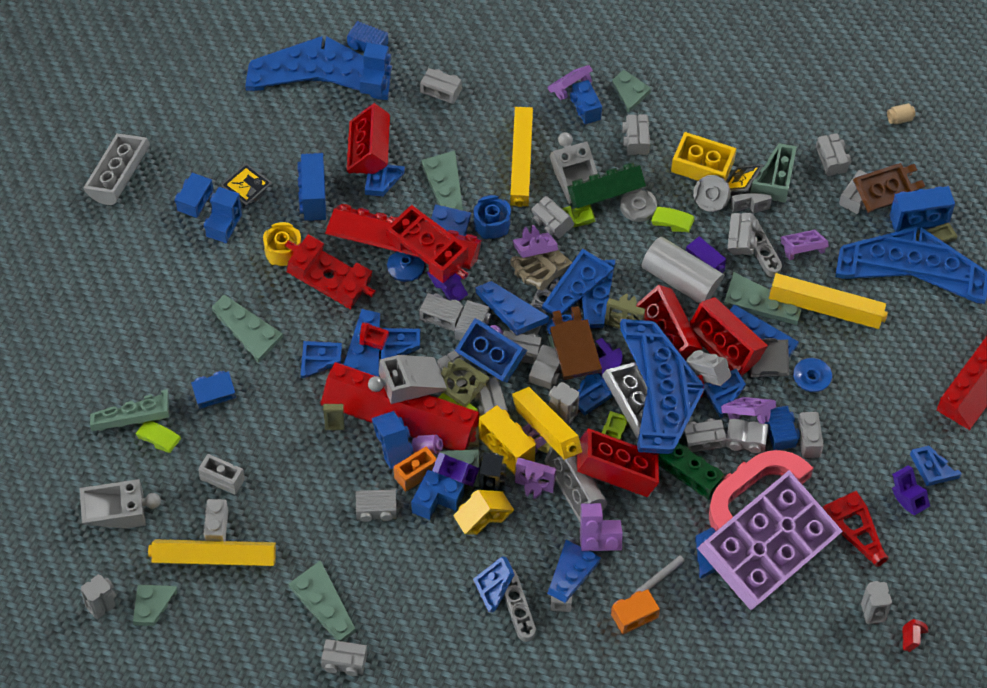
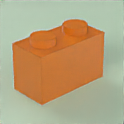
(413, 469)
(635, 611)

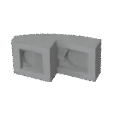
(754, 201)

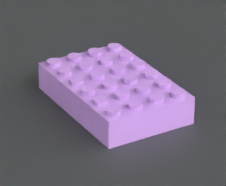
(769, 540)

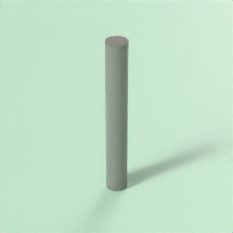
(662, 574)

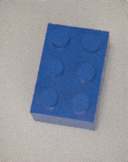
(312, 187)
(922, 208)
(491, 350)

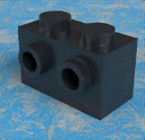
(492, 472)

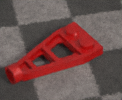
(847, 507)

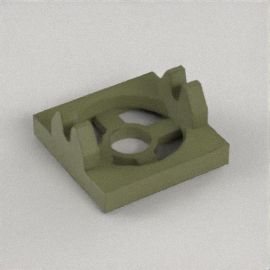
(626, 306)
(480, 382)

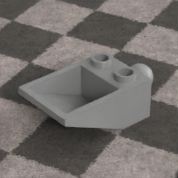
(575, 165)
(410, 377)
(109, 504)

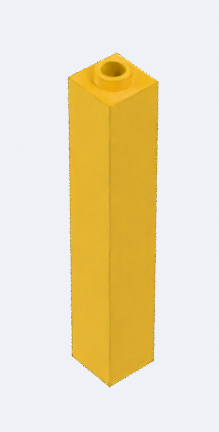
(521, 156)
(828, 301)
(547, 423)
(213, 552)

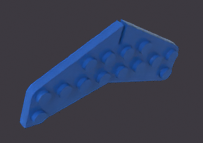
(311, 63)
(903, 256)
(670, 384)

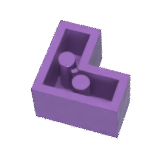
(598, 533)

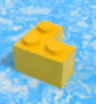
(481, 509)

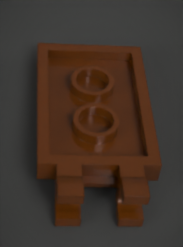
(879, 187)
(574, 345)

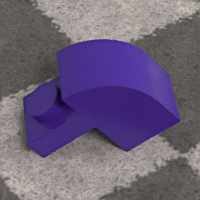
(451, 287)
(608, 357)
(455, 469)
(908, 493)

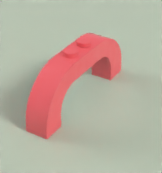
(747, 474)

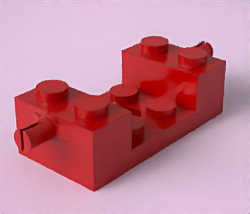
(443, 254)
(311, 263)

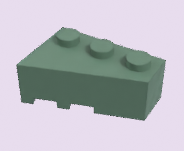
(776, 174)

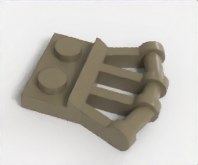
(552, 266)

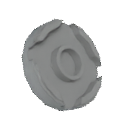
(712, 193)
(638, 205)

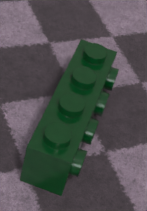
(605, 186)
(691, 470)

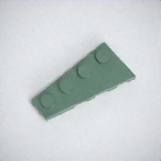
(444, 179)
(755, 300)
(252, 331)
(130, 413)
(322, 600)

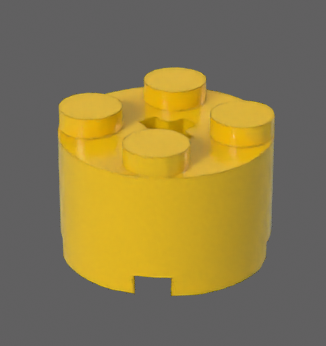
(275, 240)

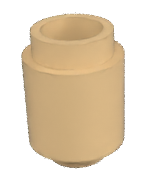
(901, 114)

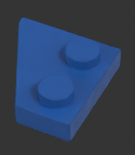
(380, 182)

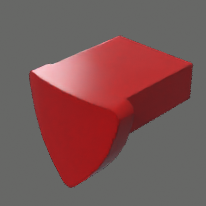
(373, 336)
(911, 634)

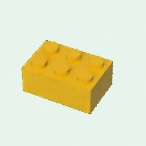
(702, 157)
(505, 437)

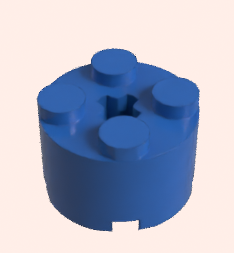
(492, 217)

